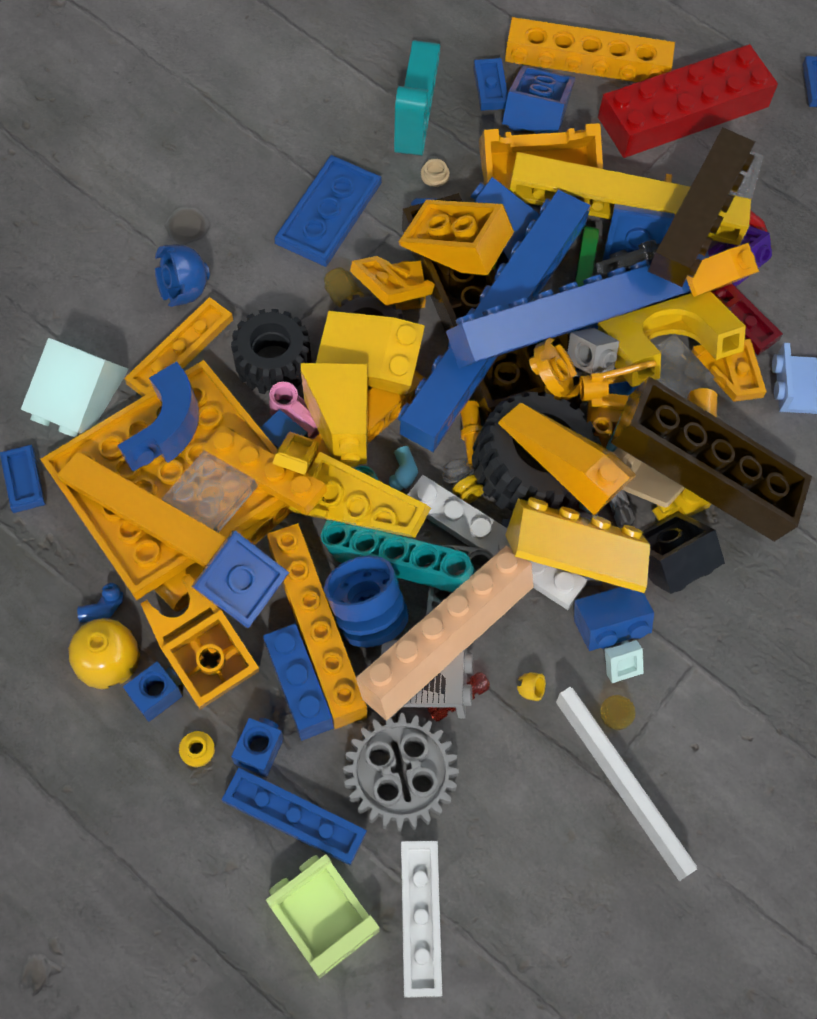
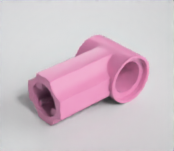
(295, 409)

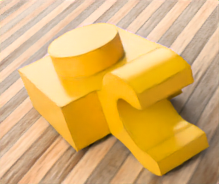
(685, 503)

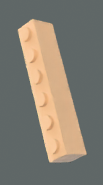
(445, 633)

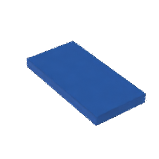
(328, 210)

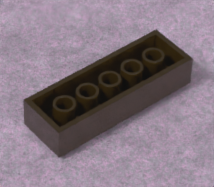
(712, 459)

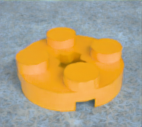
(555, 370)

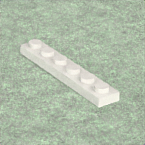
(483, 532)

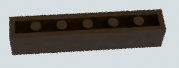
(701, 208)

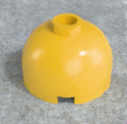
(103, 653)

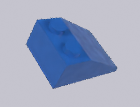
(537, 100)

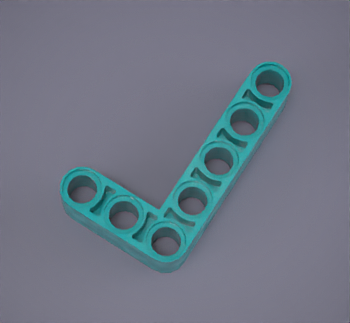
(415, 98)
(388, 546)

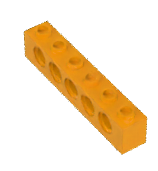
(587, 50)
(317, 626)

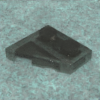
(623, 259)

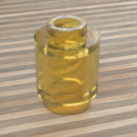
(341, 285)

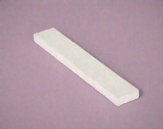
(626, 784)

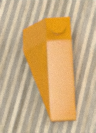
(579, 464)

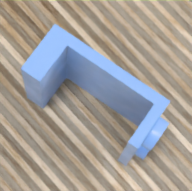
(795, 382)

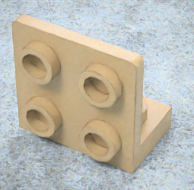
(648, 482)

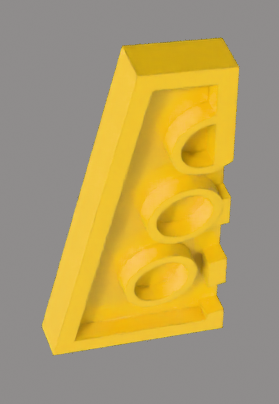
(364, 500)

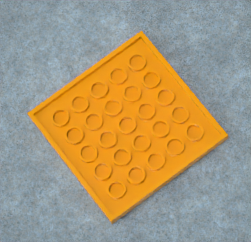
(136, 555)

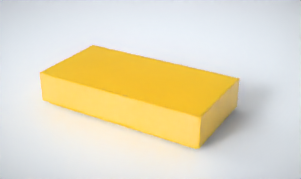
(296, 453)

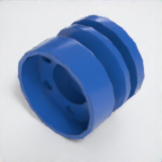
(366, 601)

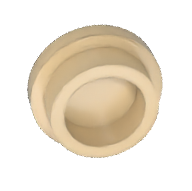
(435, 173)

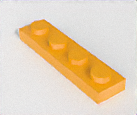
(181, 344)
(287, 485)

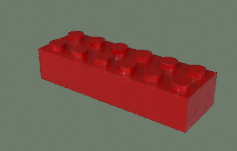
(686, 100)

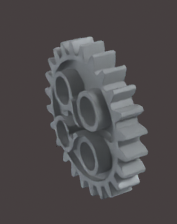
(369, 778)

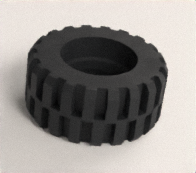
(503, 470)

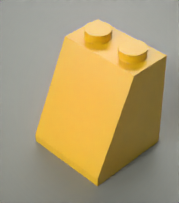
(339, 406)

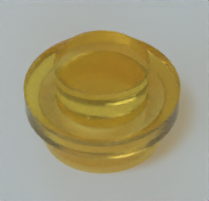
(617, 712)

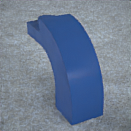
(173, 426)

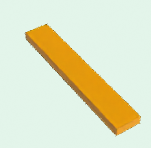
(141, 509)

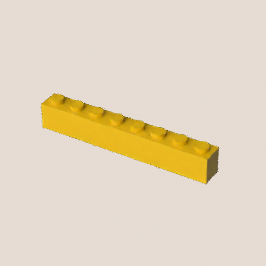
(540, 177)

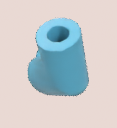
(407, 469)

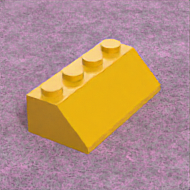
(579, 544)

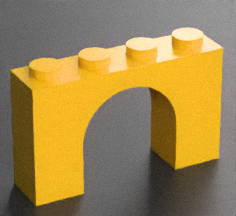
(697, 317)

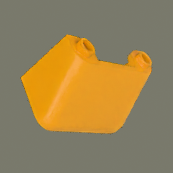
(572, 146)

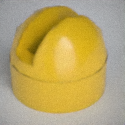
(532, 686)

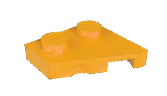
(389, 282)
(735, 374)

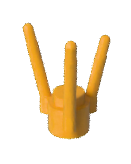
(596, 385)

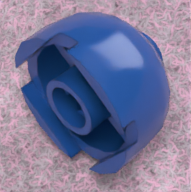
(180, 274)

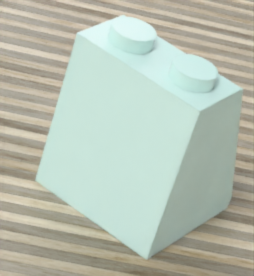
(71, 388)

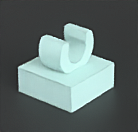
(624, 661)

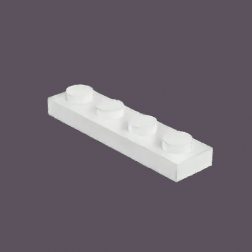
(421, 919)

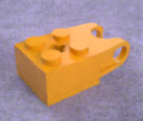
(191, 636)

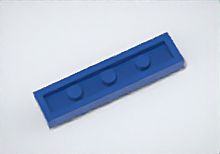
(294, 816)

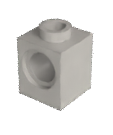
(593, 350)

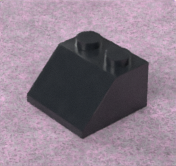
(681, 552)

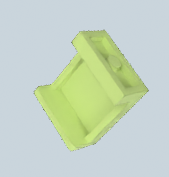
(321, 914)

